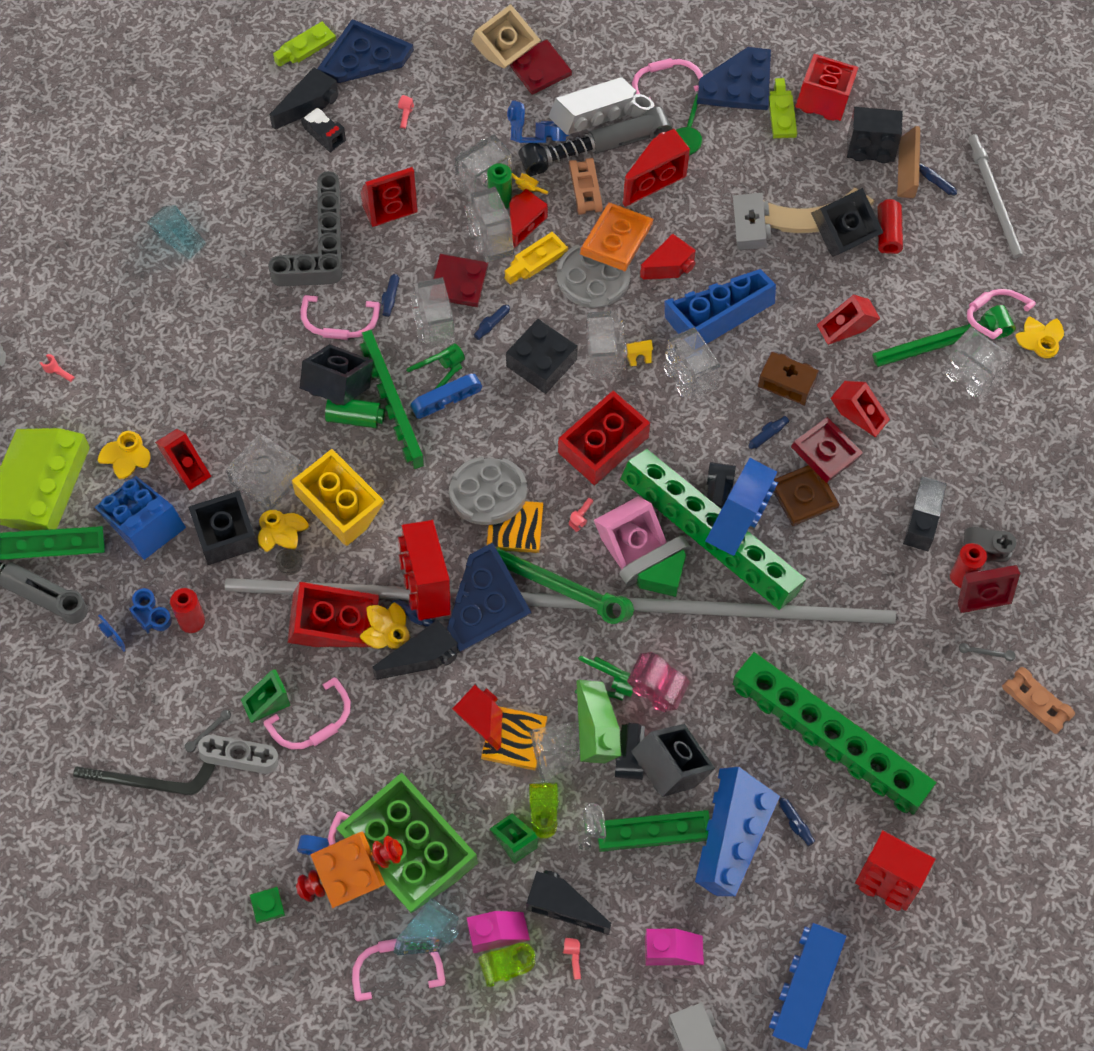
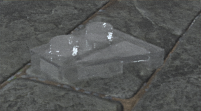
(555, 748)

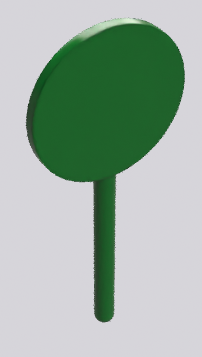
(690, 135)

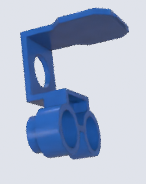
(543, 130)
(144, 615)

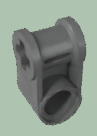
(991, 541)

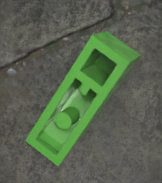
(597, 724)

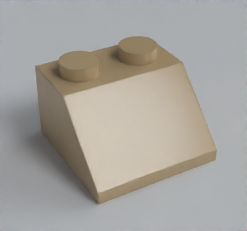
(504, 37)

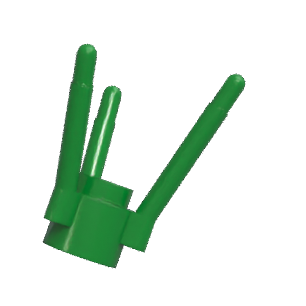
(449, 357)
(620, 677)

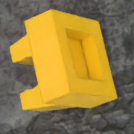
(639, 348)

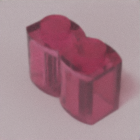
(658, 682)

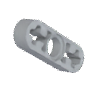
(630, 572)
(231, 744)

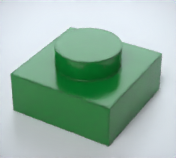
(267, 905)

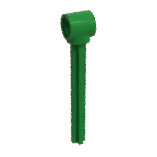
(992, 319)
(602, 603)

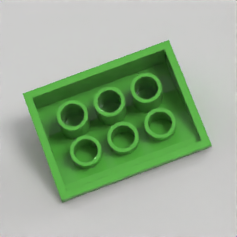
(431, 849)

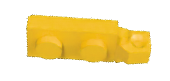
(535, 258)

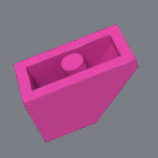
(497, 930)
(673, 947)

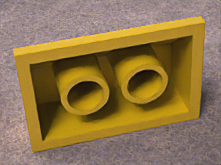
(338, 496)

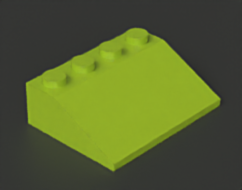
(39, 477)

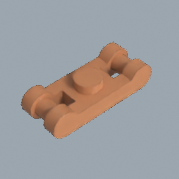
(585, 185)
(1038, 700)

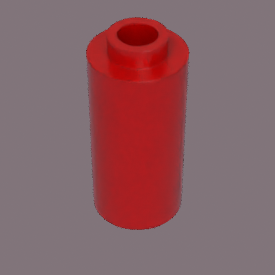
(890, 219)
(971, 558)
(187, 610)

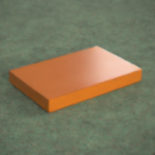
(616, 236)

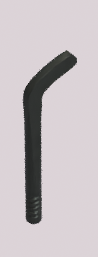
(149, 783)

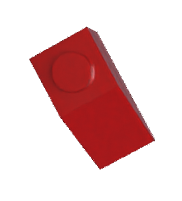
(526, 215)
(669, 260)
(848, 319)
(860, 406)
(183, 458)
(482, 714)

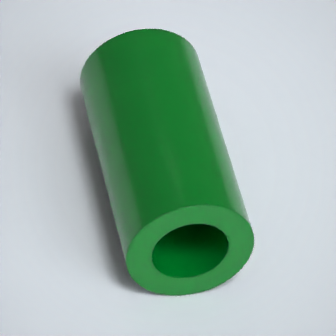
(500, 176)
(355, 413)

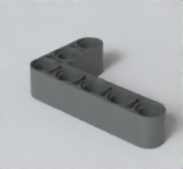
(327, 238)

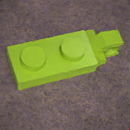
(304, 44)
(782, 111)

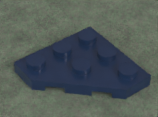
(364, 52)
(738, 81)
(485, 599)

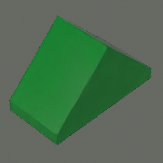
(664, 576)
(265, 697)
(515, 837)

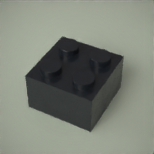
(874, 134)
(847, 222)
(541, 356)
(336, 374)
(223, 527)
(672, 760)

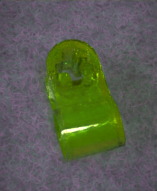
(544, 805)
(501, 963)

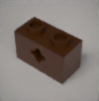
(776, 380)

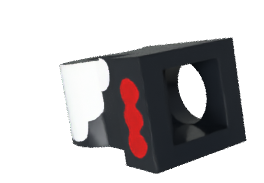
(324, 129)

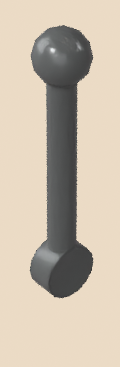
(1008, 655)
(190, 746)

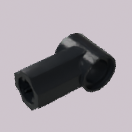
(720, 482)
(627, 765)

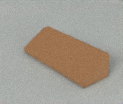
(909, 163)

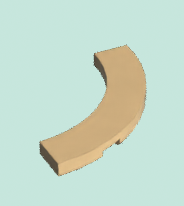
(794, 219)

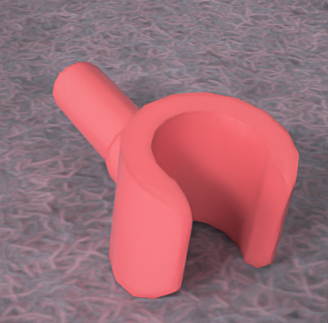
(405, 103)
(54, 367)
(577, 518)
(572, 947)

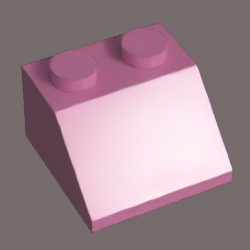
(630, 531)

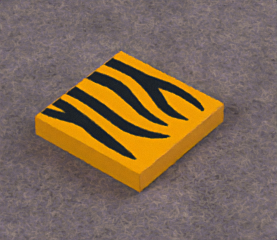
(520, 532)
(516, 740)

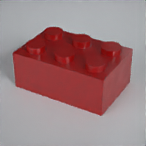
(603, 437)
(424, 570)
(894, 871)

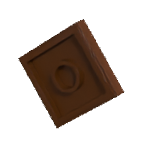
(804, 495)

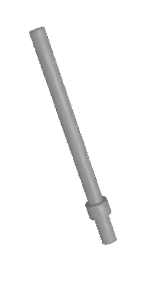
(981, 158)

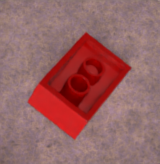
(826, 87)
(657, 167)
(390, 197)
(329, 616)

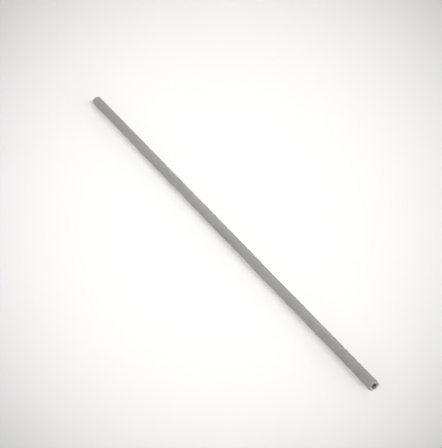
(639, 604)

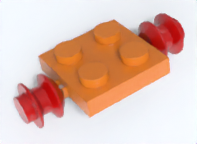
(348, 869)

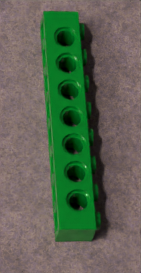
(696, 516)
(826, 718)

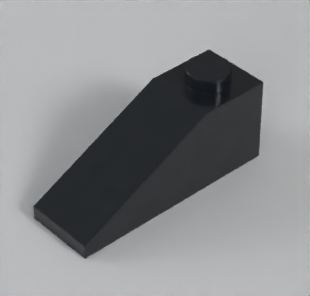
(312, 92)
(925, 514)
(421, 653)
(560, 901)

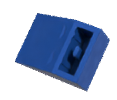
(141, 517)

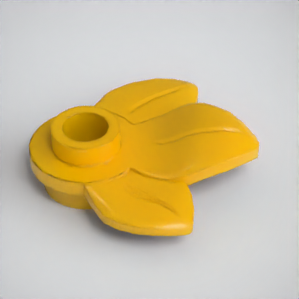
(527, 182)
(1037, 334)
(125, 458)
(282, 531)
(383, 625)

